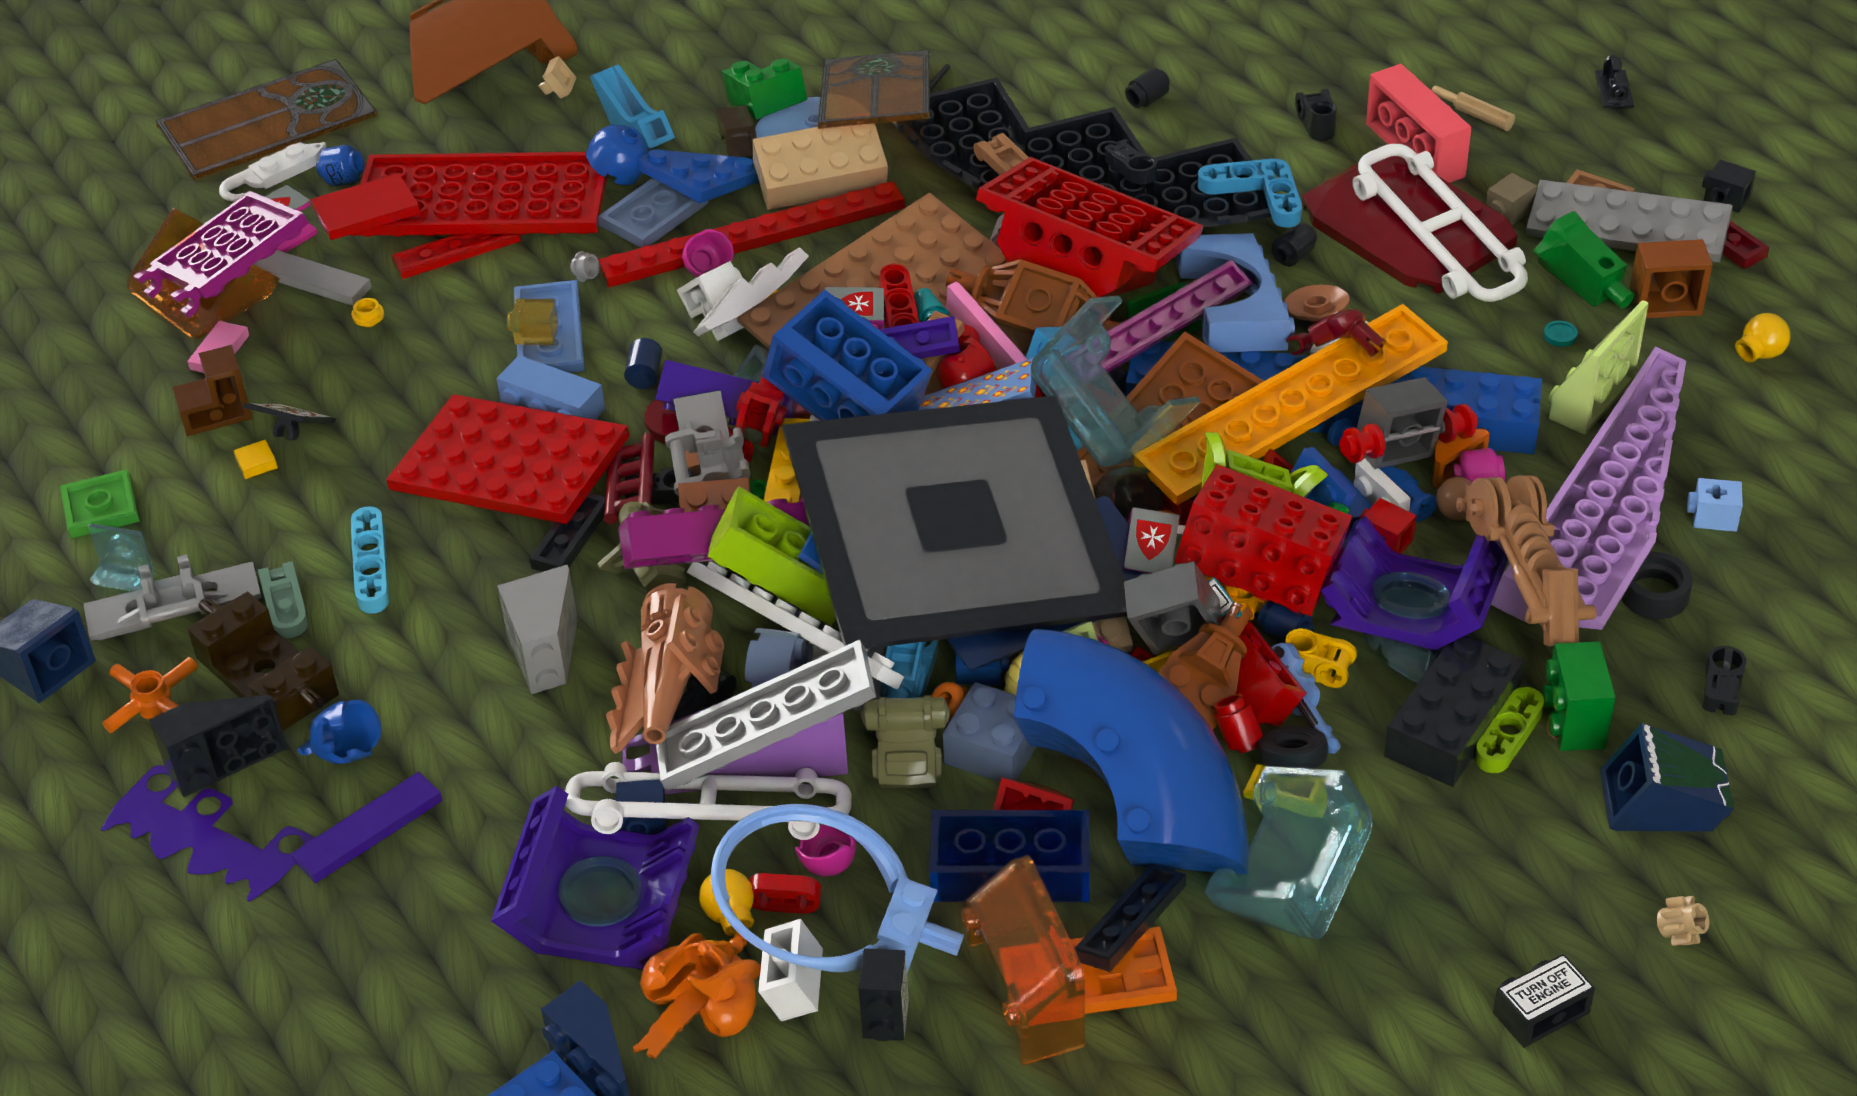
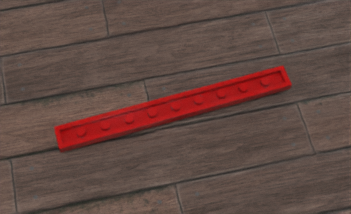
(758, 231)

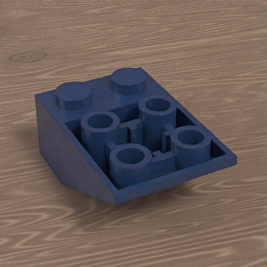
(584, 1038)

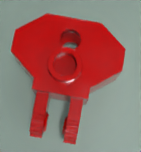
(761, 410)

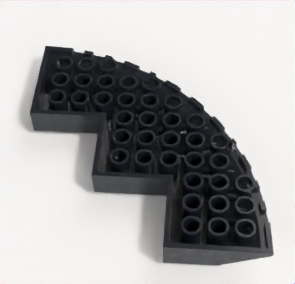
(1078, 146)

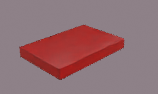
(365, 206)

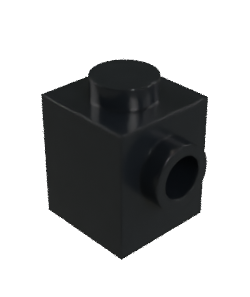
(1729, 184)

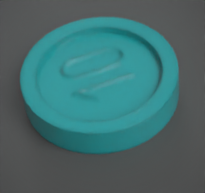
(1560, 333)

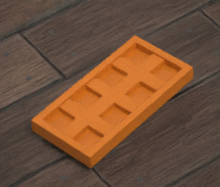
(1137, 979)

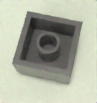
(1171, 606)

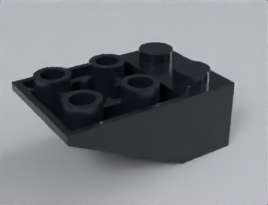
(216, 739)

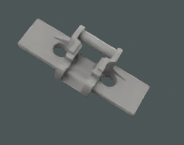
(718, 454)
(167, 598)

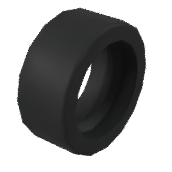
(1655, 604)

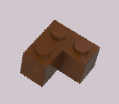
(217, 398)

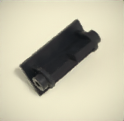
(1614, 84)

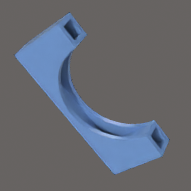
(1250, 324)

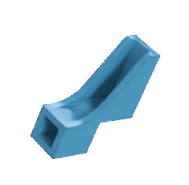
(627, 107)

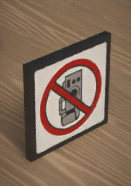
(289, 417)

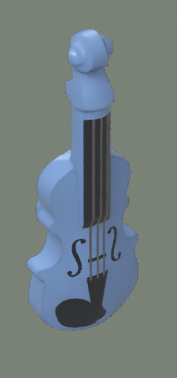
(1307, 706)

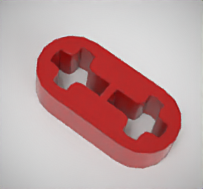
(785, 893)

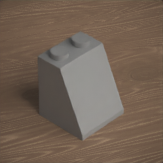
(541, 625)

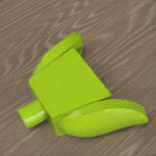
(1298, 482)

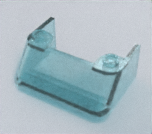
(1089, 396)

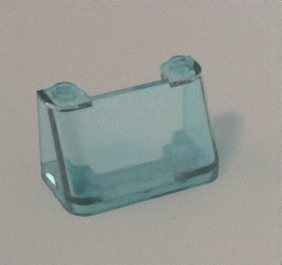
(1300, 852)

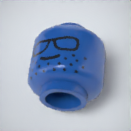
(340, 165)

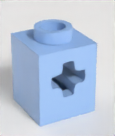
(1716, 504)

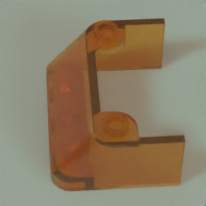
(1033, 958)

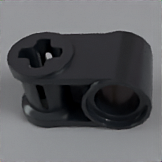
(1317, 114)

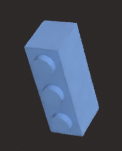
(549, 389)

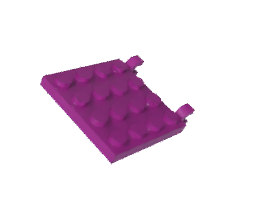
(223, 249)

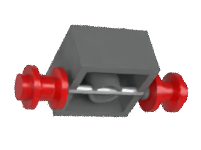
(1404, 423)

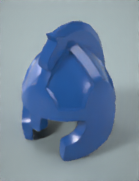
(343, 732)

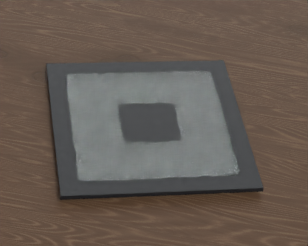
(954, 522)

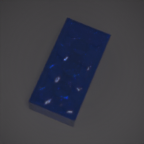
(977, 844)

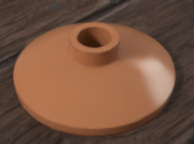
(1316, 302)

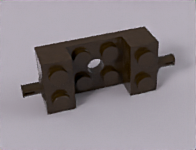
(241, 642)

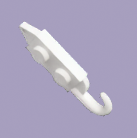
(273, 169)

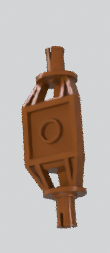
(1031, 297)
(1200, 663)

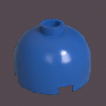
(616, 152)

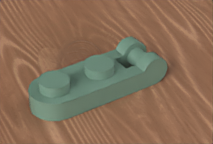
(284, 600)

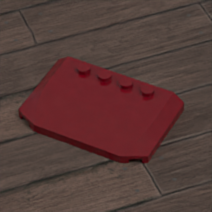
(1385, 240)

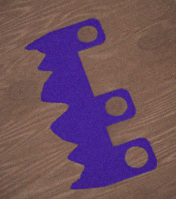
(212, 847)

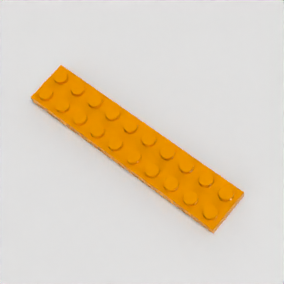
(1292, 401)

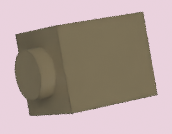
(1512, 197)

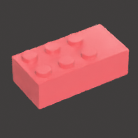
(1412, 115)

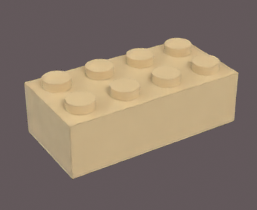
(818, 163)

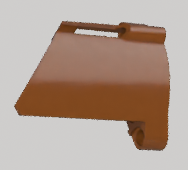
(474, 35)

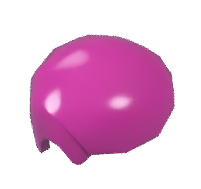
(706, 252)
(827, 852)

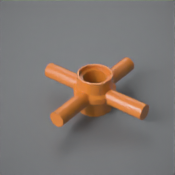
(149, 692)

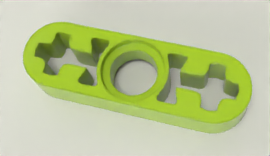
(1509, 743)

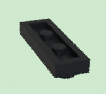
(567, 540)

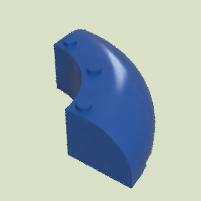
(1144, 741)

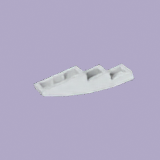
(744, 295)

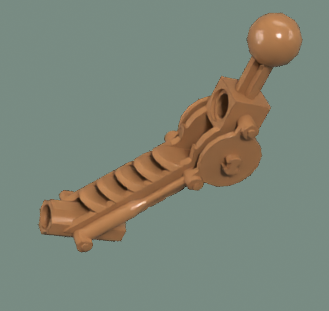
(1518, 519)

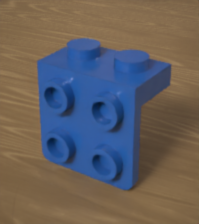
(1334, 487)

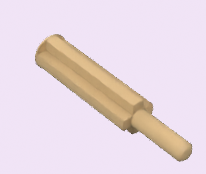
(1478, 108)

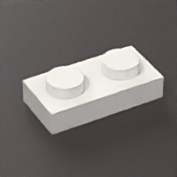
(1375, 485)

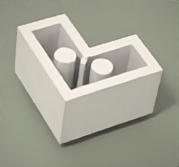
(705, 291)

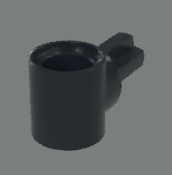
(699, 696)

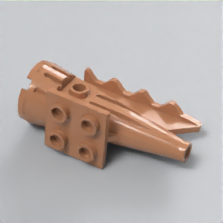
(653, 678)

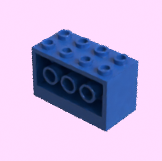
(843, 364)

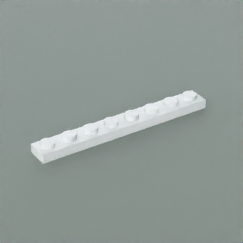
(783, 614)

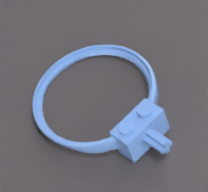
(905, 917)

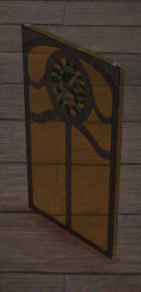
(875, 89)
(265, 119)

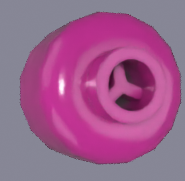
(1479, 464)

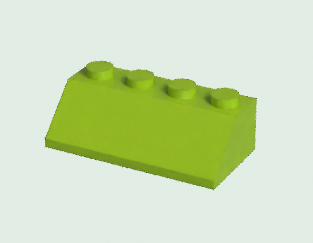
(765, 549)

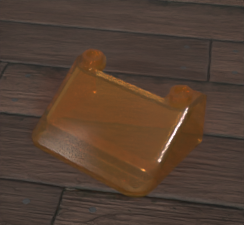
(234, 299)

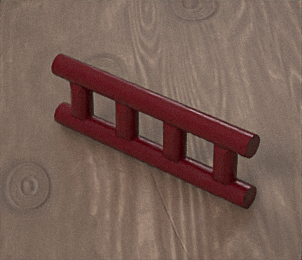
(616, 471)

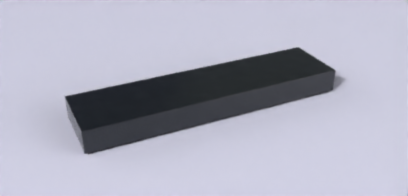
(1130, 917)

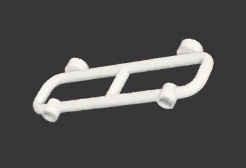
(1458, 280)
(609, 814)

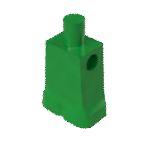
(1583, 262)

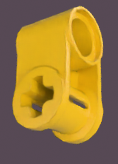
(1320, 656)

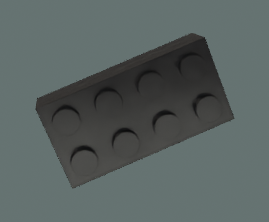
(1452, 709)

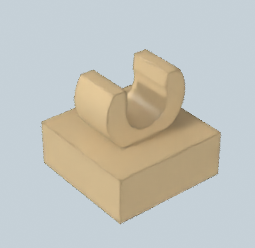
(557, 78)

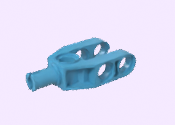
(915, 664)

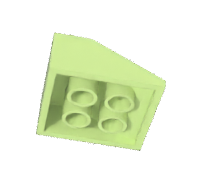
(1600, 376)

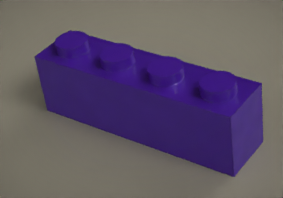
(685, 380)

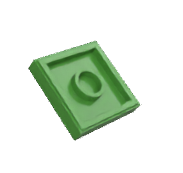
(99, 501)

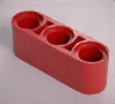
(898, 296)

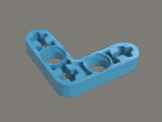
(1223, 179)

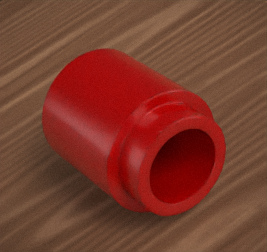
(1238, 723)

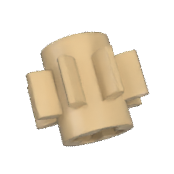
(1683, 920)

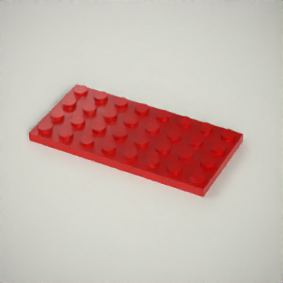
(493, 193)

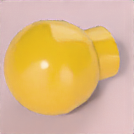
(1763, 338)
(740, 900)

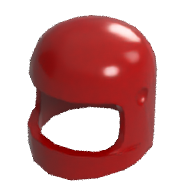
(968, 364)

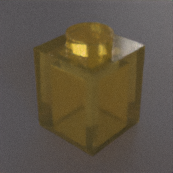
(533, 321)

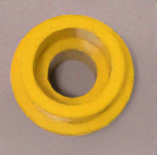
(367, 312)

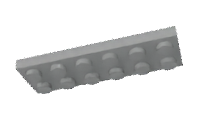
(1631, 217)
(765, 715)

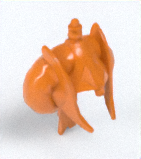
(701, 980)

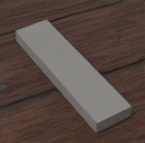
(316, 277)

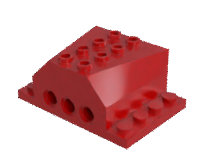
(1083, 227)

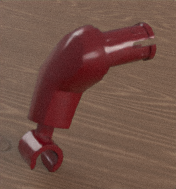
(1340, 325)

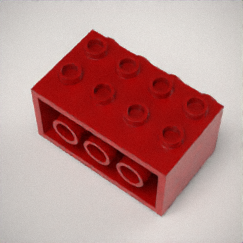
(1262, 539)

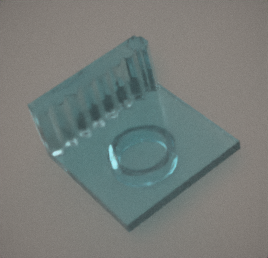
(119, 557)

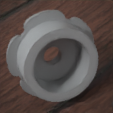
(584, 266)

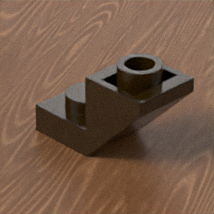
(737, 130)

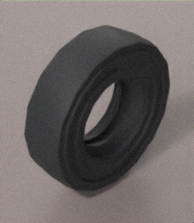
(1293, 747)

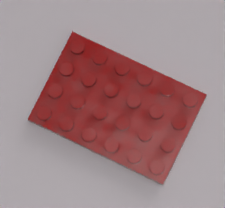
(509, 458)

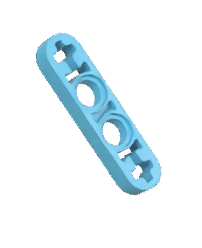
(370, 559)

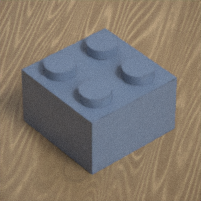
(986, 736)

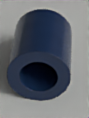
(643, 363)

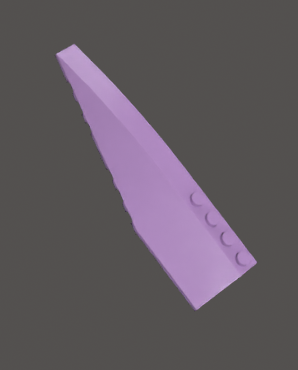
(1614, 494)

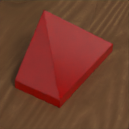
(1029, 796)

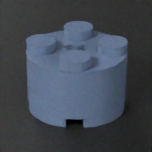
(775, 655)

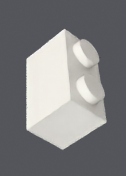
(785, 986)

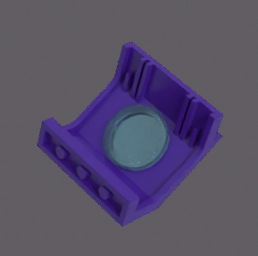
(1410, 595)
(591, 890)

